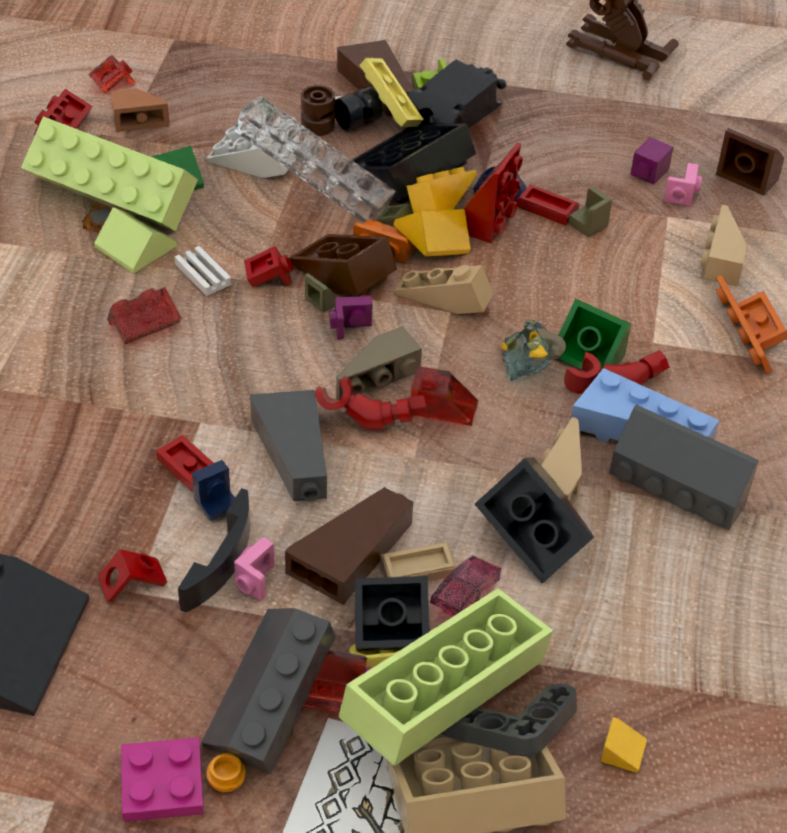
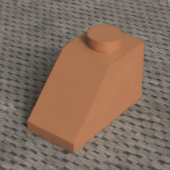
(138, 110)

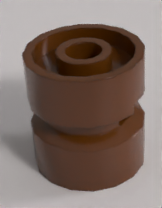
(318, 109)

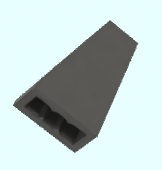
(293, 440)

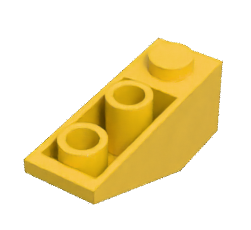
(440, 189)

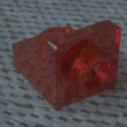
(110, 73)

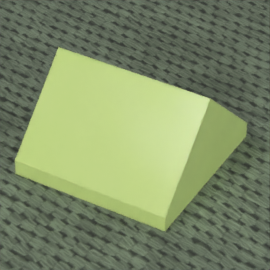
(132, 240)

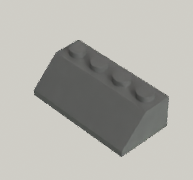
(683, 467)
(270, 687)

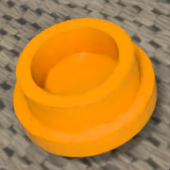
(226, 772)

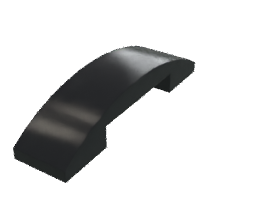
(205, 581)

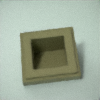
(394, 212)
(318, 293)

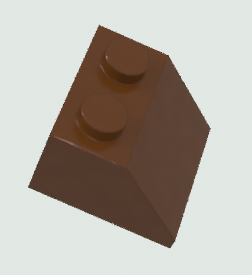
(749, 162)

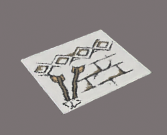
(345, 788)

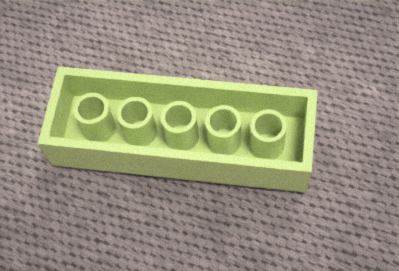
(109, 173)
(444, 675)

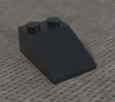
(535, 518)

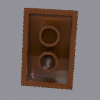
(347, 262)

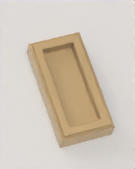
(430, 560)

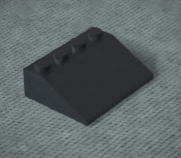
(417, 153)
(35, 629)

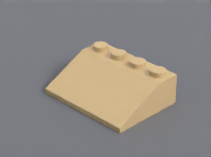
(476, 789)

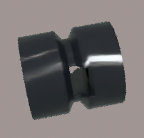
(358, 108)

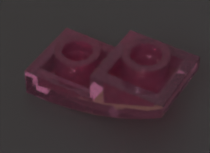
(465, 585)

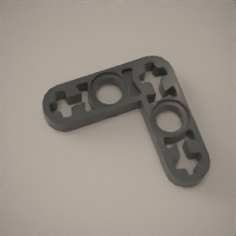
(522, 734)

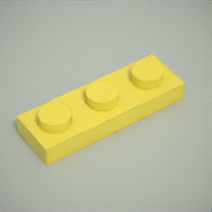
(391, 92)

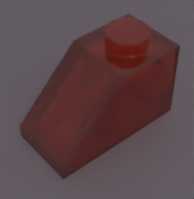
(445, 396)

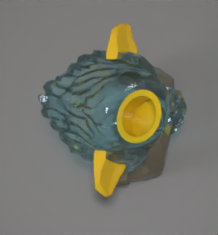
(531, 350)

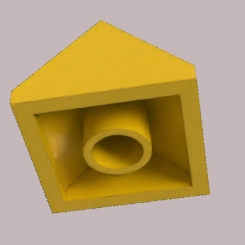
(436, 231)

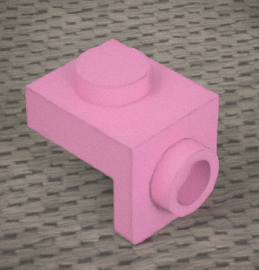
(681, 190)
(252, 567)

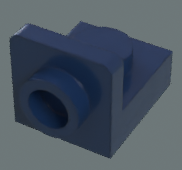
(212, 490)

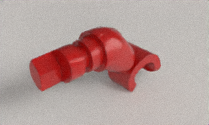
(638, 372)
(372, 413)

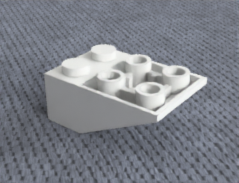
(243, 156)

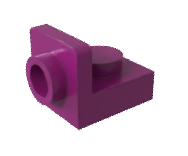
(351, 313)

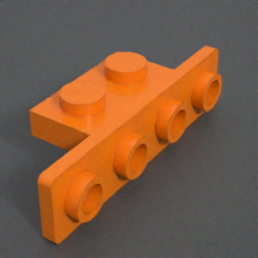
(757, 320)

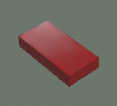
(547, 204)

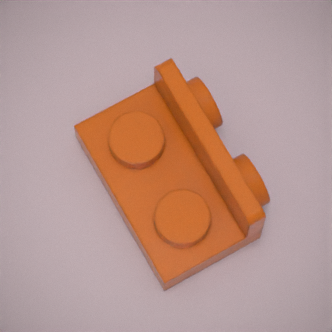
(399, 244)

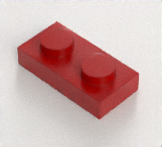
(182, 459)

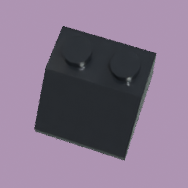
(390, 612)

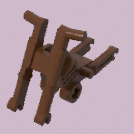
(627, 29)

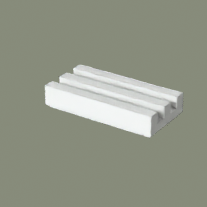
(207, 269)

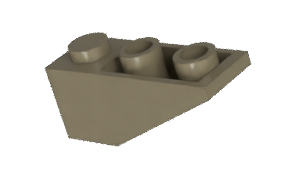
(382, 362)

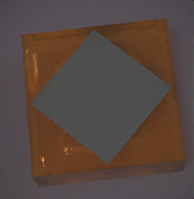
(96, 218)

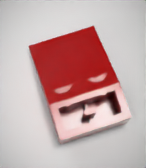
(495, 199)

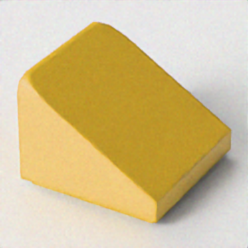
(623, 747)

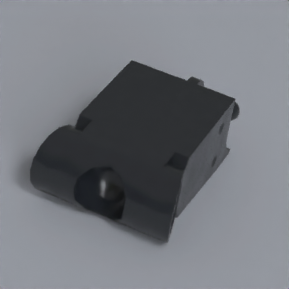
(458, 95)

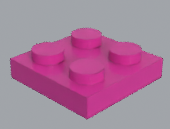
(161, 779)

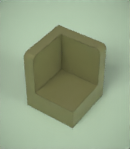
(593, 215)

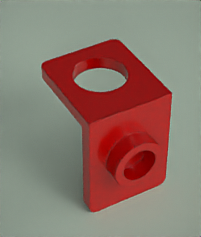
(130, 566)

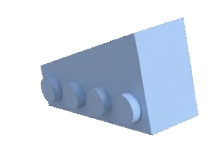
(611, 398)

